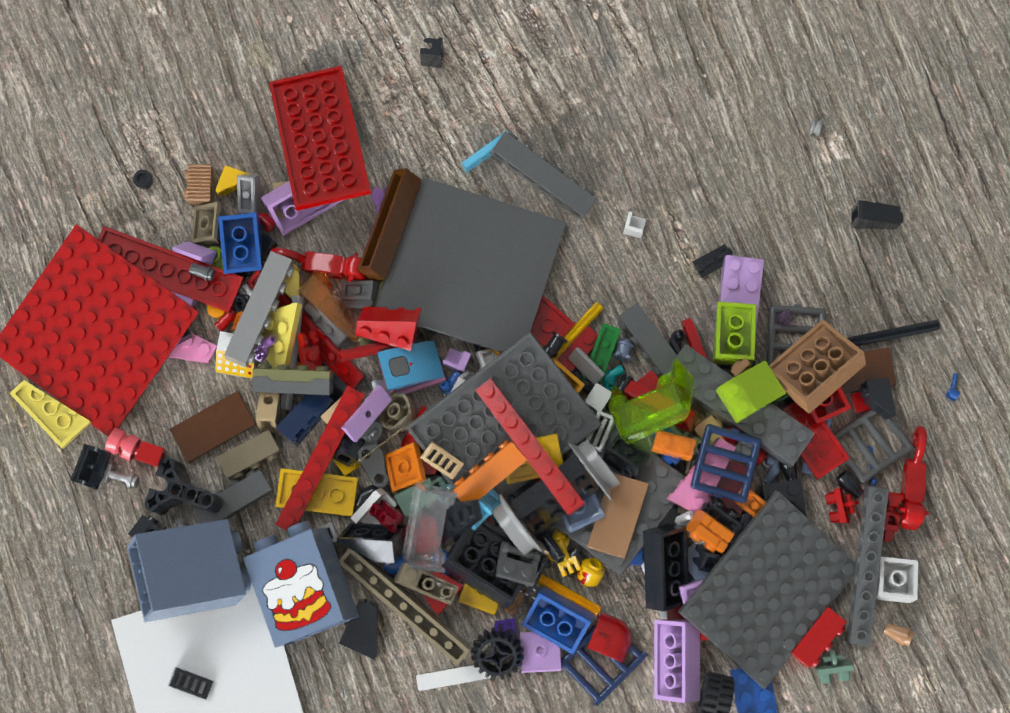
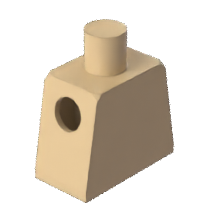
(268, 411)

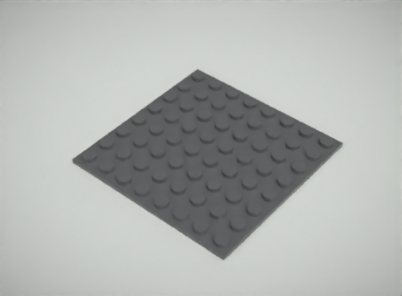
(472, 265)

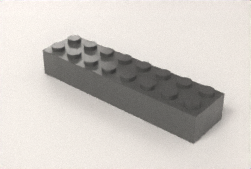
(779, 432)

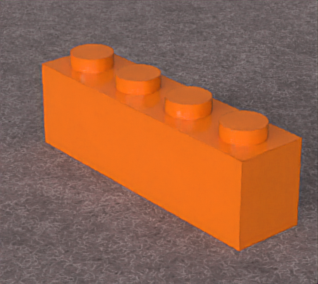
(490, 473)

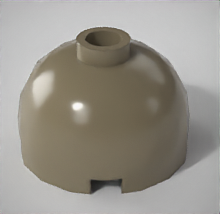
(398, 412)

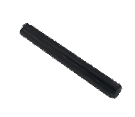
(895, 333)

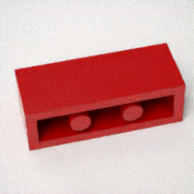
(819, 638)

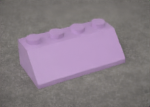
(282, 199)
(676, 661)

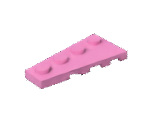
(694, 499)

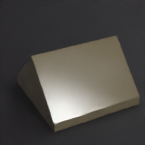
(206, 224)

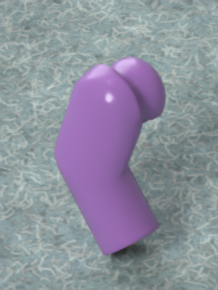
(262, 351)

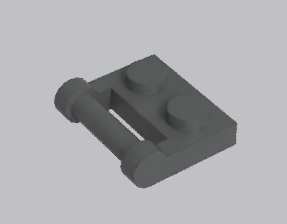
(517, 570)

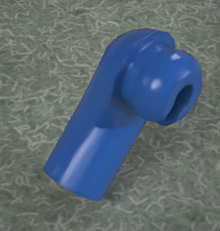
(448, 385)

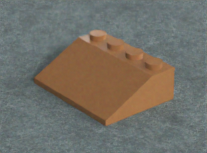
(817, 365)

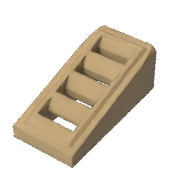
(430, 448)

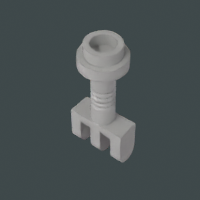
(131, 480)

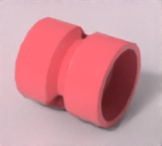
(121, 443)

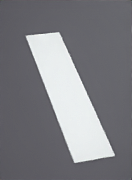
(449, 677)

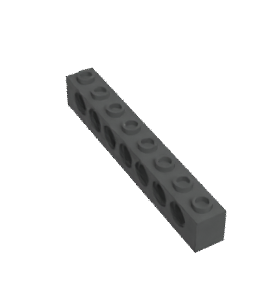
(867, 565)

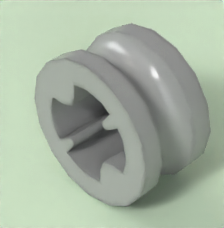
(815, 126)

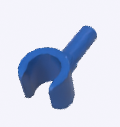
(952, 393)

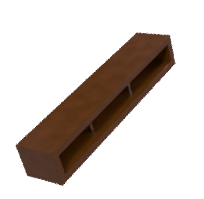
(389, 224)

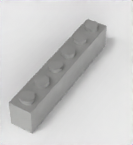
(259, 309)

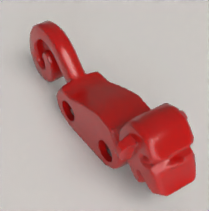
(331, 264)
(914, 484)

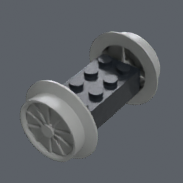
(539, 508)

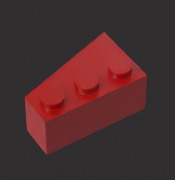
(389, 326)

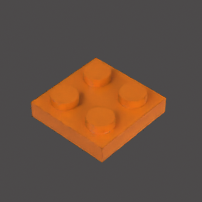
(405, 467)

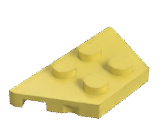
(284, 329)

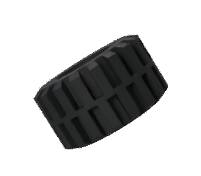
(716, 693)

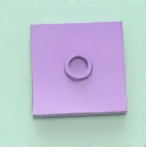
(539, 654)

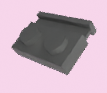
(359, 294)

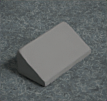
(249, 193)
(586, 366)

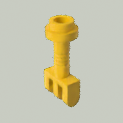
(567, 562)

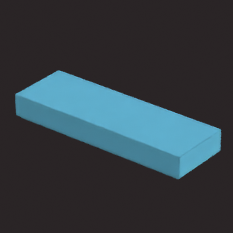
(480, 155)

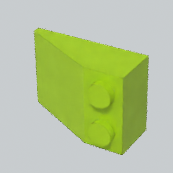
(734, 333)
(750, 391)

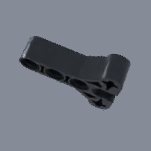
(162, 501)

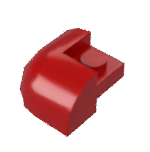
(611, 637)

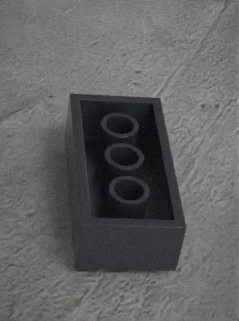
(665, 566)

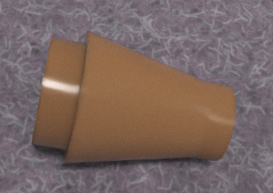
(900, 634)

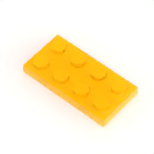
(333, 495)

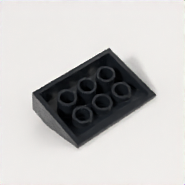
(475, 561)

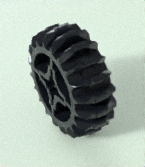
(481, 658)

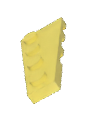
(54, 417)

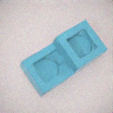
(487, 503)

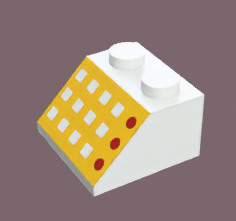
(226, 367)

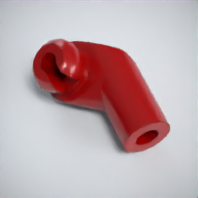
(267, 221)

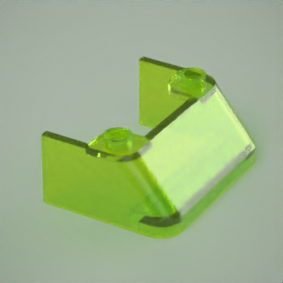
(655, 409)

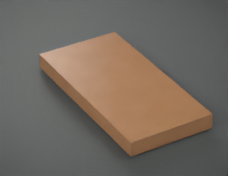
(615, 530)

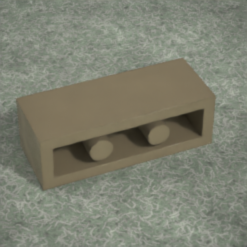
(249, 455)

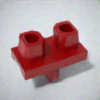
(842, 514)

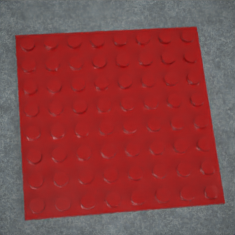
(94, 330)

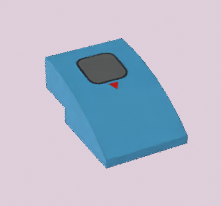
(410, 368)

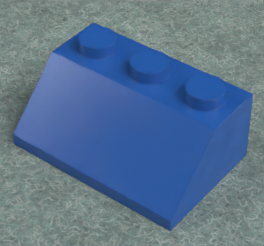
(558, 619)

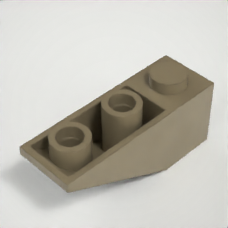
(425, 584)

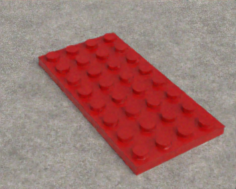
(319, 138)

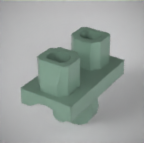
(834, 664)

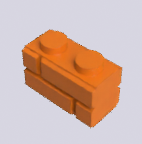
(673, 445)
(709, 531)

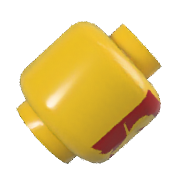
(590, 572)

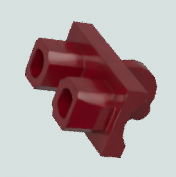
(387, 515)

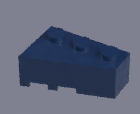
(304, 417)

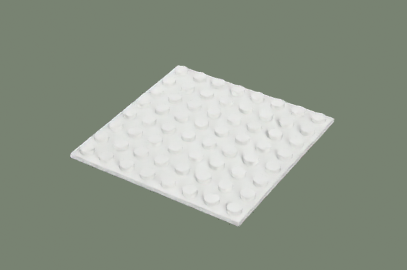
(218, 644)

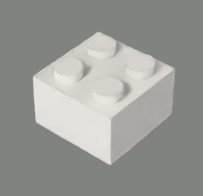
(897, 580)

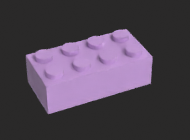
(741, 280)

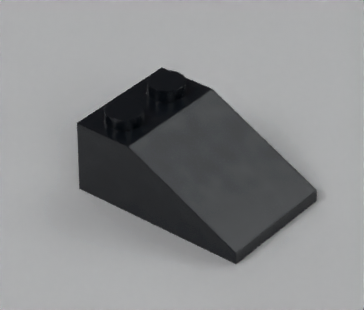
(790, 489)
(374, 541)

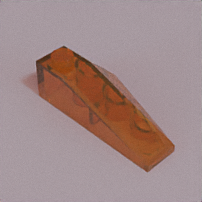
(323, 295)

